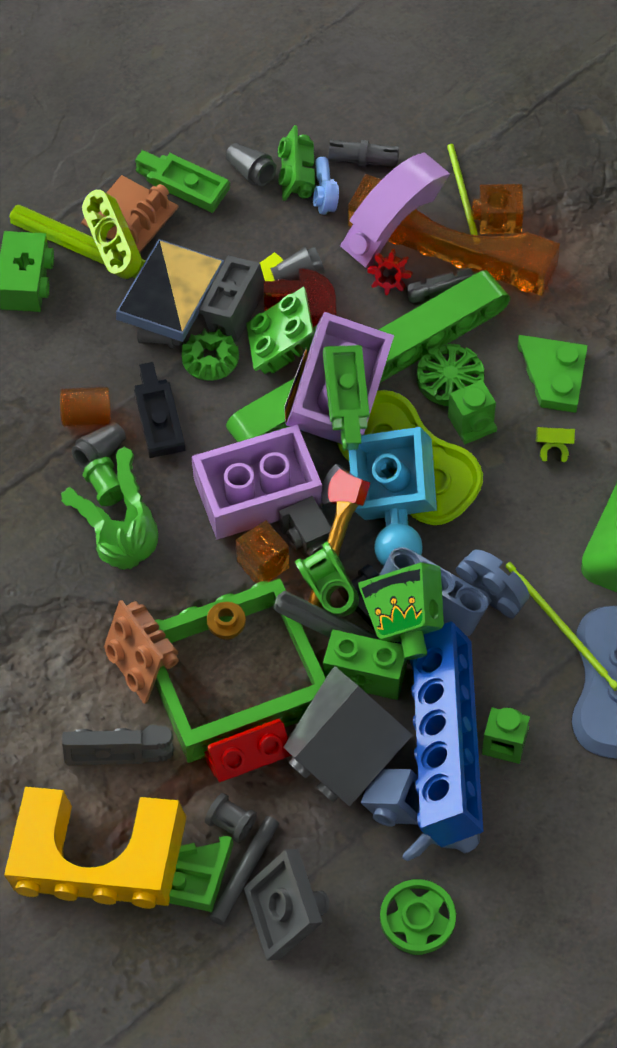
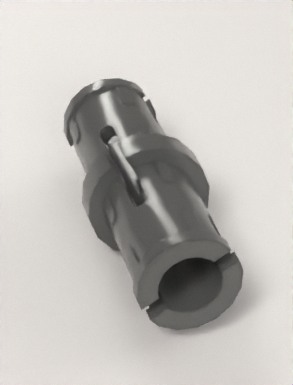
(363, 153)

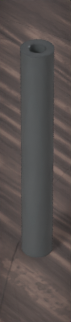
(244, 870)

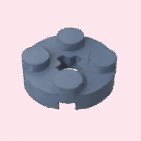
(502, 591)

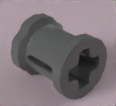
(230, 817)

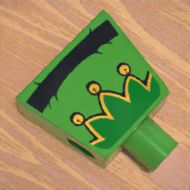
(406, 606)

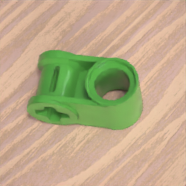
(324, 575)

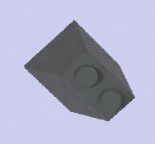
(344, 739)

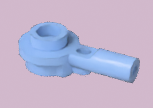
(327, 193)

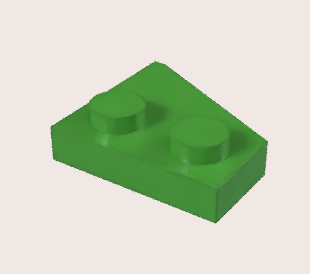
(200, 874)

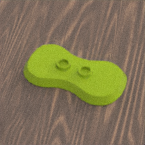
(455, 468)

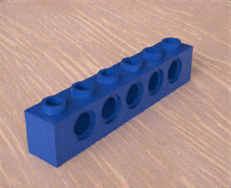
(447, 738)

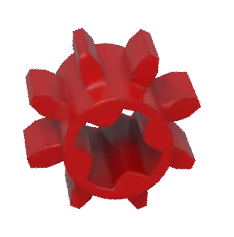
(390, 281)

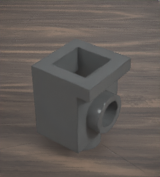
(305, 526)

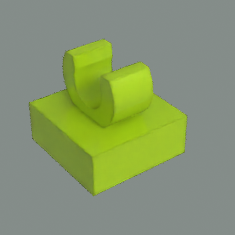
(555, 438)

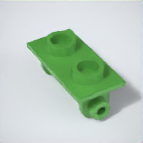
(294, 153)

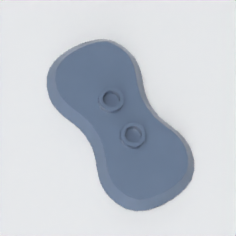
(596, 709)

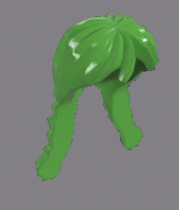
(120, 542)

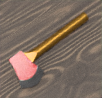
(346, 493)

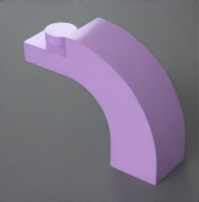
(389, 203)

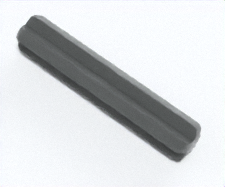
(314, 616)

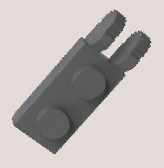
(117, 746)

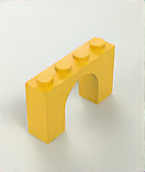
(138, 875)

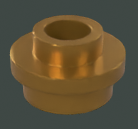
(229, 629)

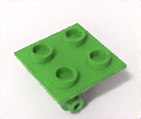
(281, 332)

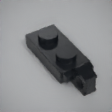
(158, 414)

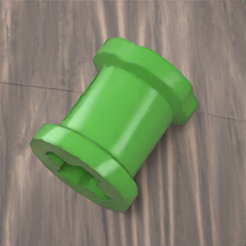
(104, 480)

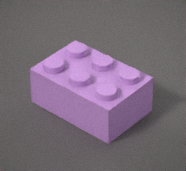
(311, 401)
(255, 480)

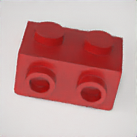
(247, 750)

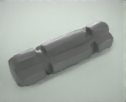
(435, 285)

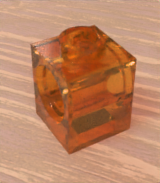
(499, 208)
(262, 553)

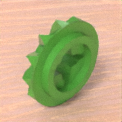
(208, 367)

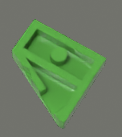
(554, 370)

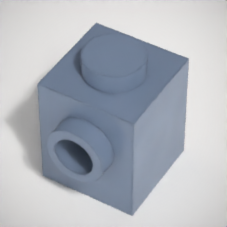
(393, 797)

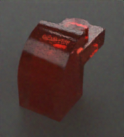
(318, 288)

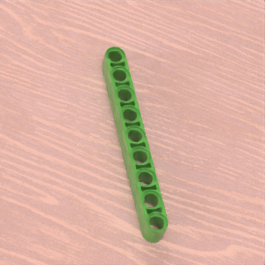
(414, 334)

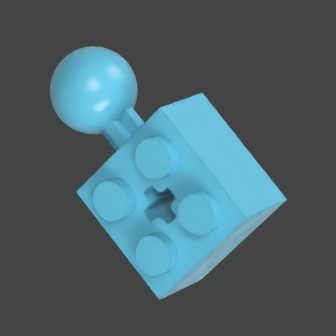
(405, 493)

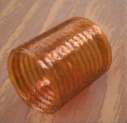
(85, 406)

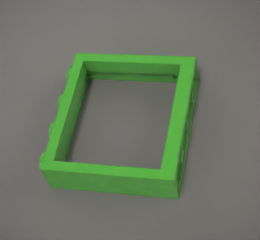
(286, 708)

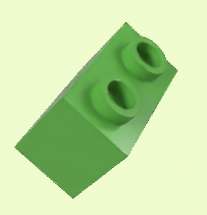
(24, 270)
(369, 662)

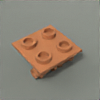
(142, 208)
(138, 647)

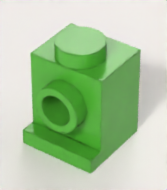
(472, 412)
(508, 727)

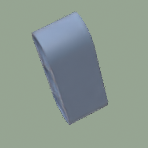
(461, 601)

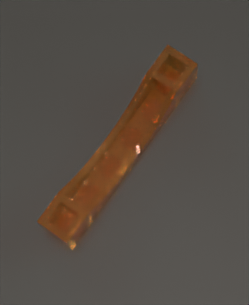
(515, 259)

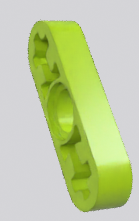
(123, 241)

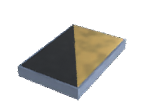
(169, 290)

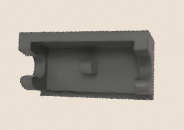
(233, 296)

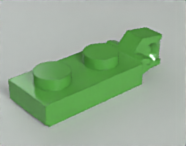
(183, 179)
(346, 392)

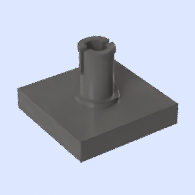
(284, 904)

